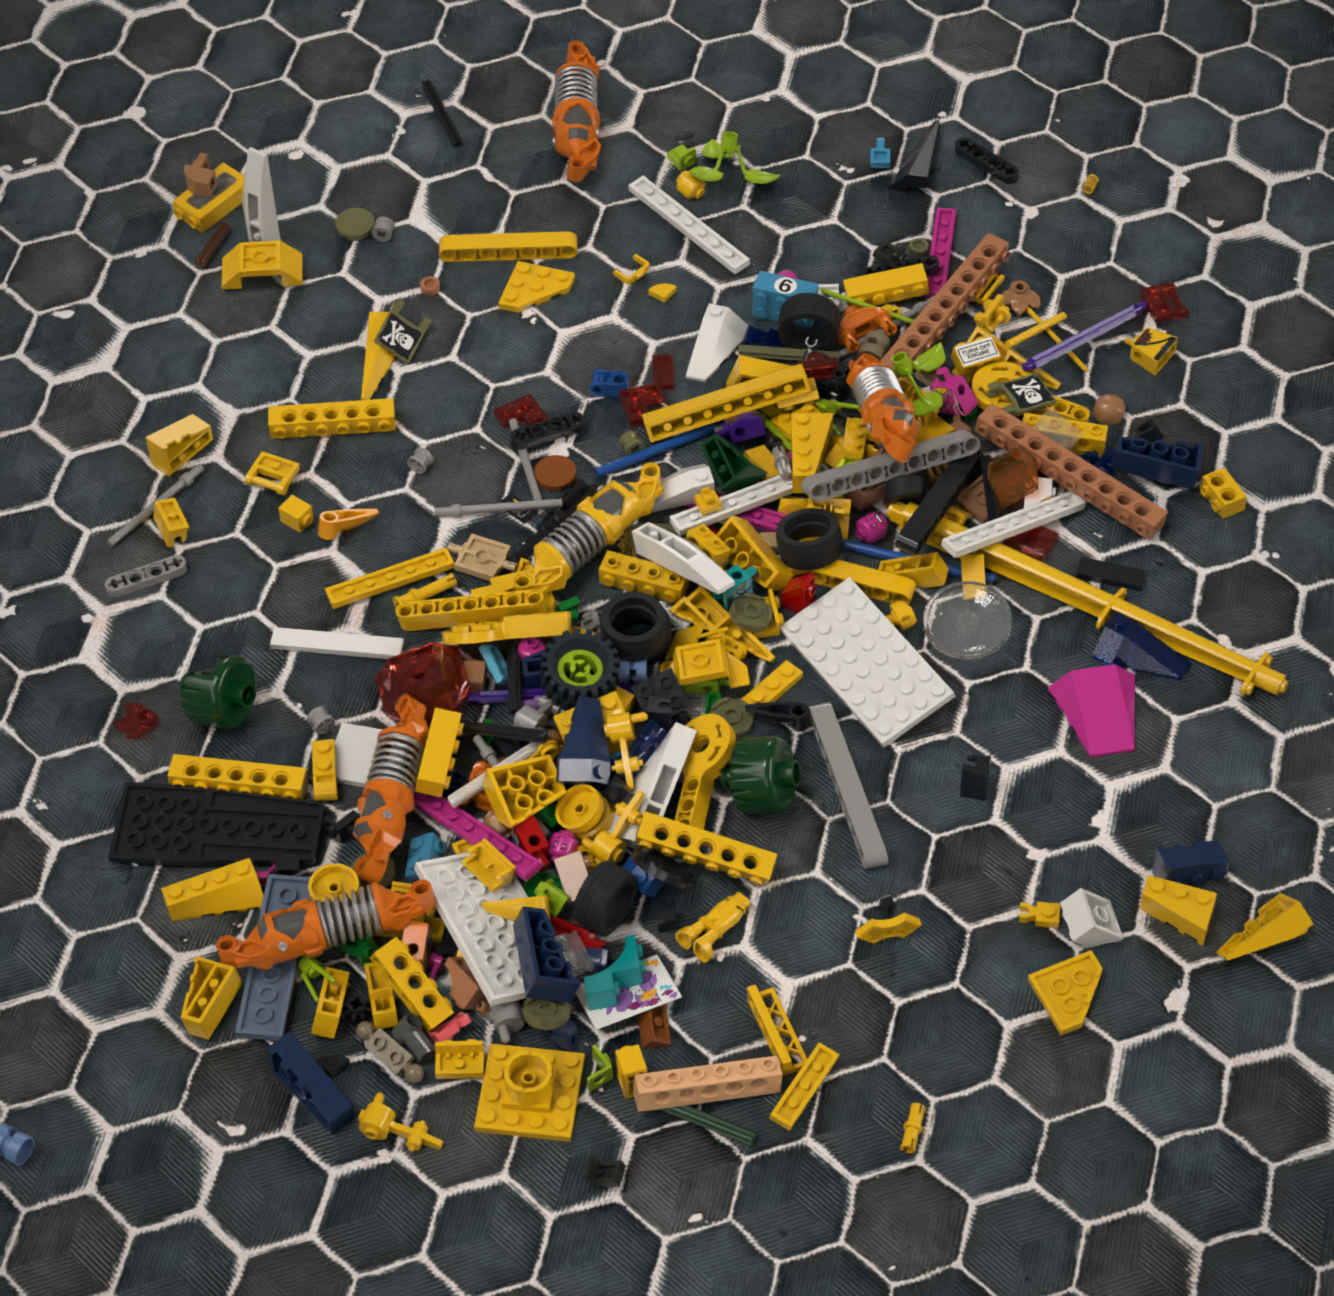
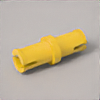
(913, 1128)

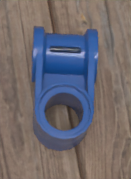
(609, 383)

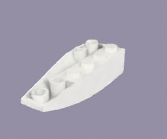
(259, 199)
(680, 557)
(659, 777)

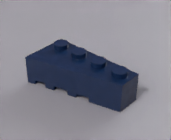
(310, 1083)

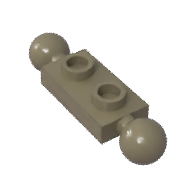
(389, 1052)

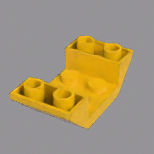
(262, 259)

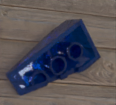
(1132, 646)

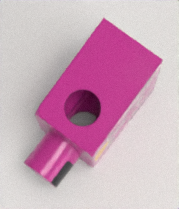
(955, 391)

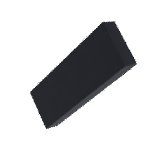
(1110, 573)

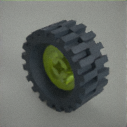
(576, 656)

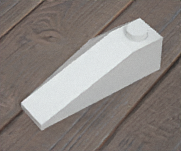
(682, 486)

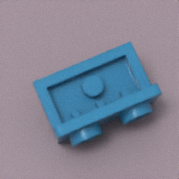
(423, 848)

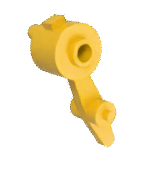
(620, 730)
(608, 845)
(379, 1121)

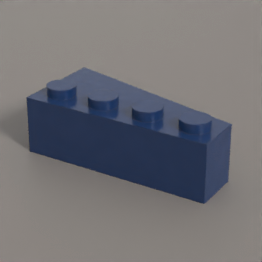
(1158, 461)
(541, 958)

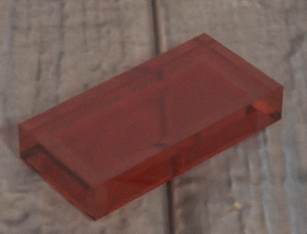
(663, 371)

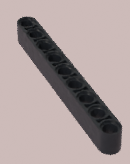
(937, 503)

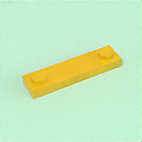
(804, 1086)

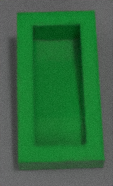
(711, 698)

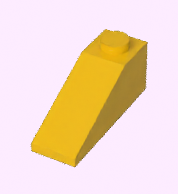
(924, 569)
(330, 1004)

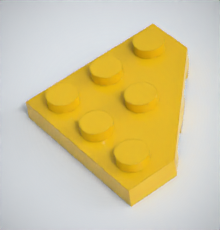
(533, 285)
(1067, 990)

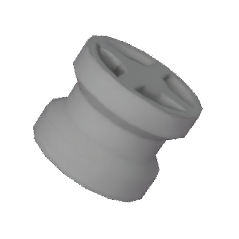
(383, 229)
(420, 460)
(320, 720)

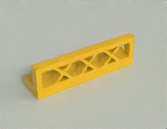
(771, 1032)

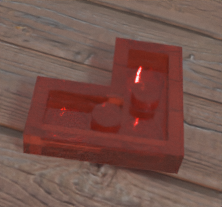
(637, 398)
(522, 409)

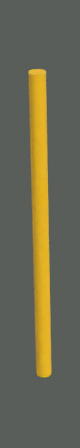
(1057, 339)

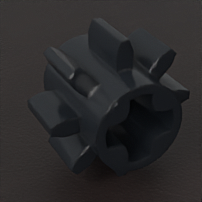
(847, 412)
(357, 1009)

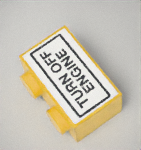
(973, 355)

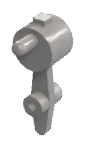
(537, 719)
(508, 1018)

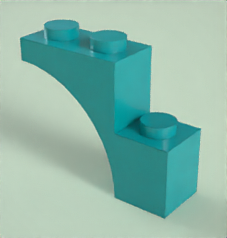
(624, 972)

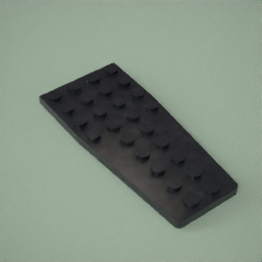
(212, 826)

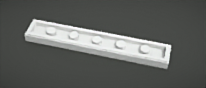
(336, 643)

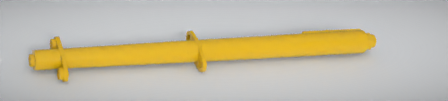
(1103, 605)

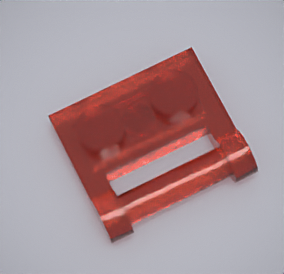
(1160, 306)
(1038, 537)

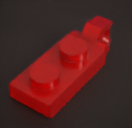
(587, 937)

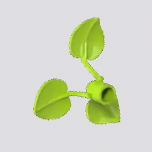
(727, 150)
(927, 362)

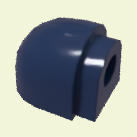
(601, 959)
(565, 1037)

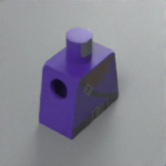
(742, 427)

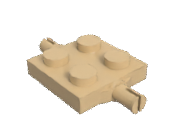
(482, 557)

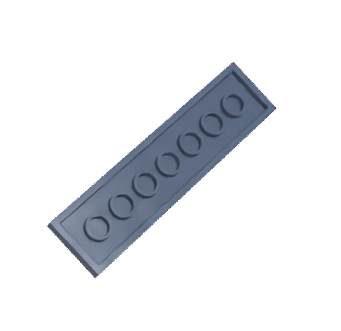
(270, 991)

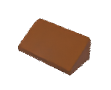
(654, 1028)

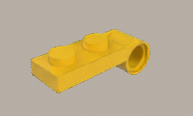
(324, 770)

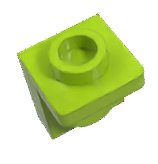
(682, 157)
(557, 897)

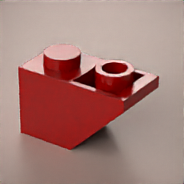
(799, 593)

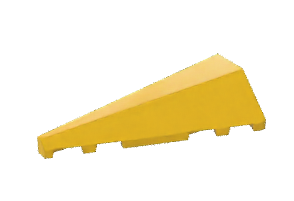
(1013, 356)
(376, 357)
(703, 608)

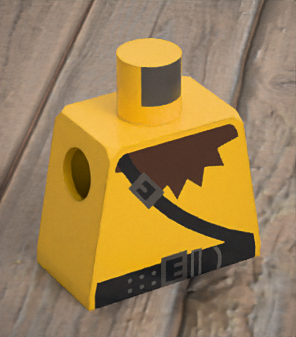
(1151, 349)

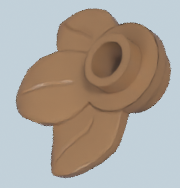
(1020, 299)

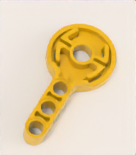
(1006, 371)
(510, 628)
(703, 767)

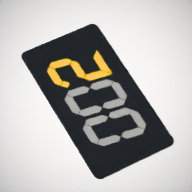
(522, 515)

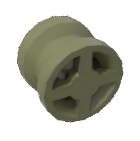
(631, 443)

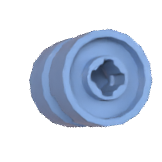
(637, 676)
(15, 1145)

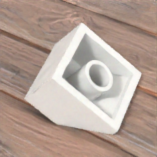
(1090, 919)

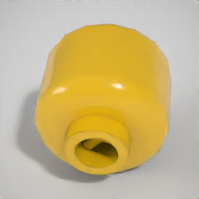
(690, 186)

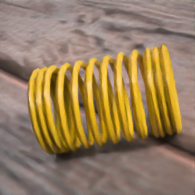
(1093, 184)

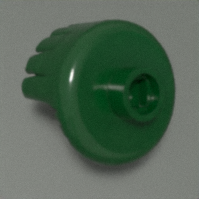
(220, 697)
(763, 773)

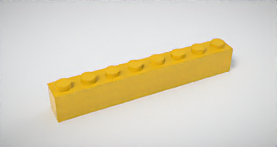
(726, 403)

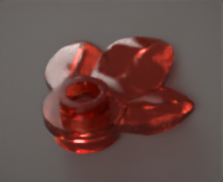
(135, 720)

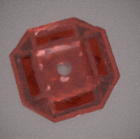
(428, 674)

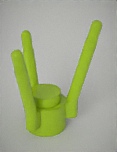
(827, 406)
(312, 969)

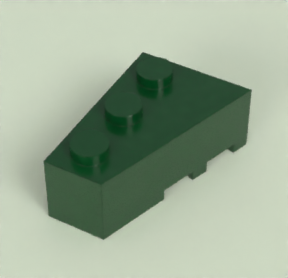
(730, 465)

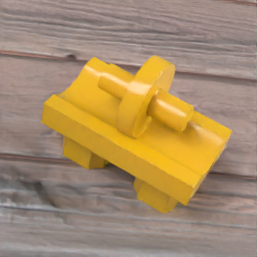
(994, 314)

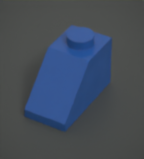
(647, 883)

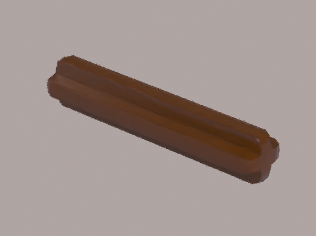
(212, 245)

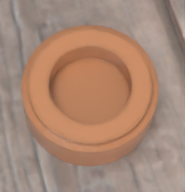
(430, 286)

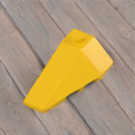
(1277, 922)

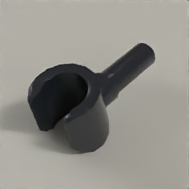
(885, 903)

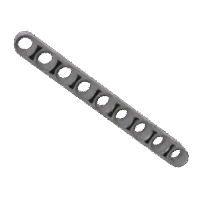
(884, 470)
(847, 786)

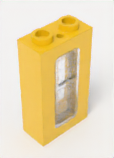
(205, 212)

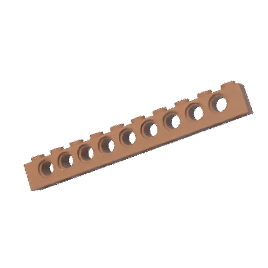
(951, 299)
(1073, 472)

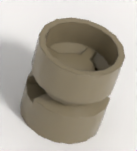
(875, 344)

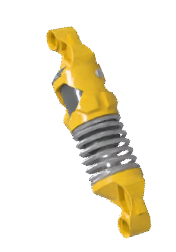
(593, 526)

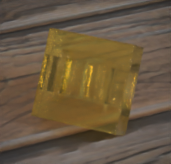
(627, 545)

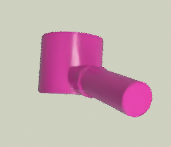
(262, 875)
(436, 962)

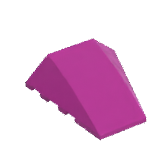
(1099, 708)

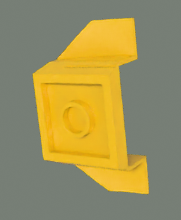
(707, 662)

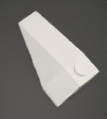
(717, 338)

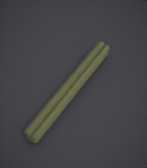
(779, 353)

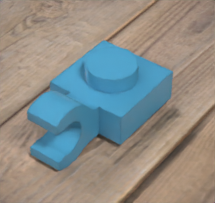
(880, 156)

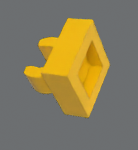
(707, 501)

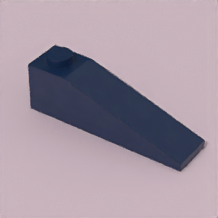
(585, 751)

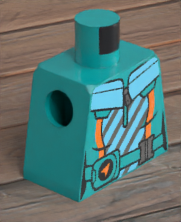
(743, 585)

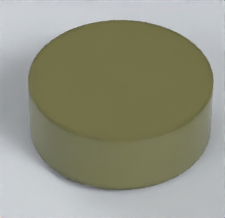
(918, 247)

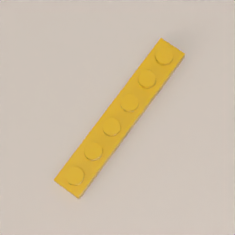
(389, 578)

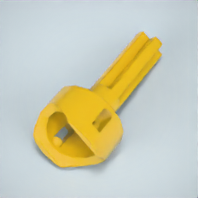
(901, 615)

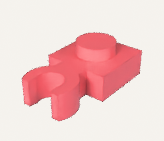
(448, 1028)

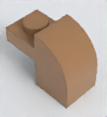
(199, 177)

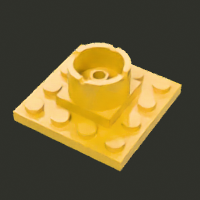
(529, 1092)

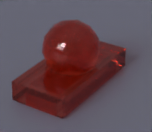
(818, 366)

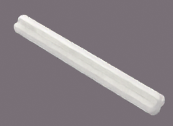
(476, 786)

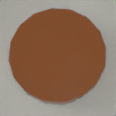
(555, 473)

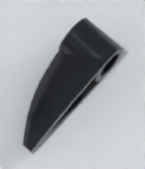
(787, 712)

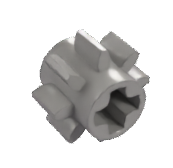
(591, 621)

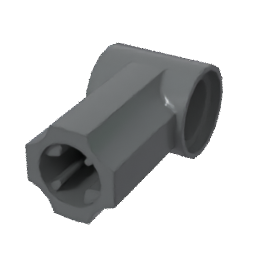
(409, 1033)

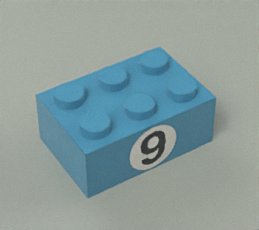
(771, 292)

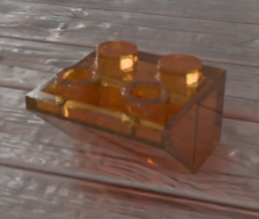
(1013, 476)

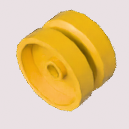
(584, 812)
(332, 880)

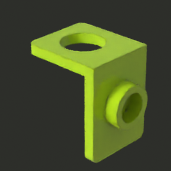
(606, 1069)

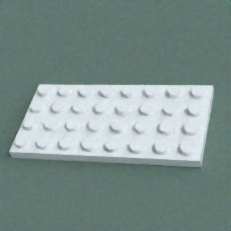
(867, 662)
(482, 937)

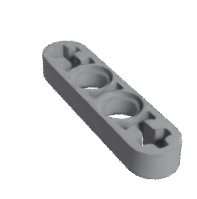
(144, 573)

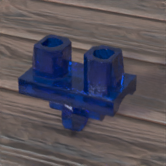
(1104, 461)
(647, 741)

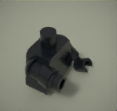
(829, 386)

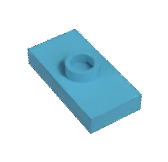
(495, 662)

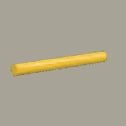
(1035, 330)

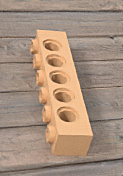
(707, 1083)

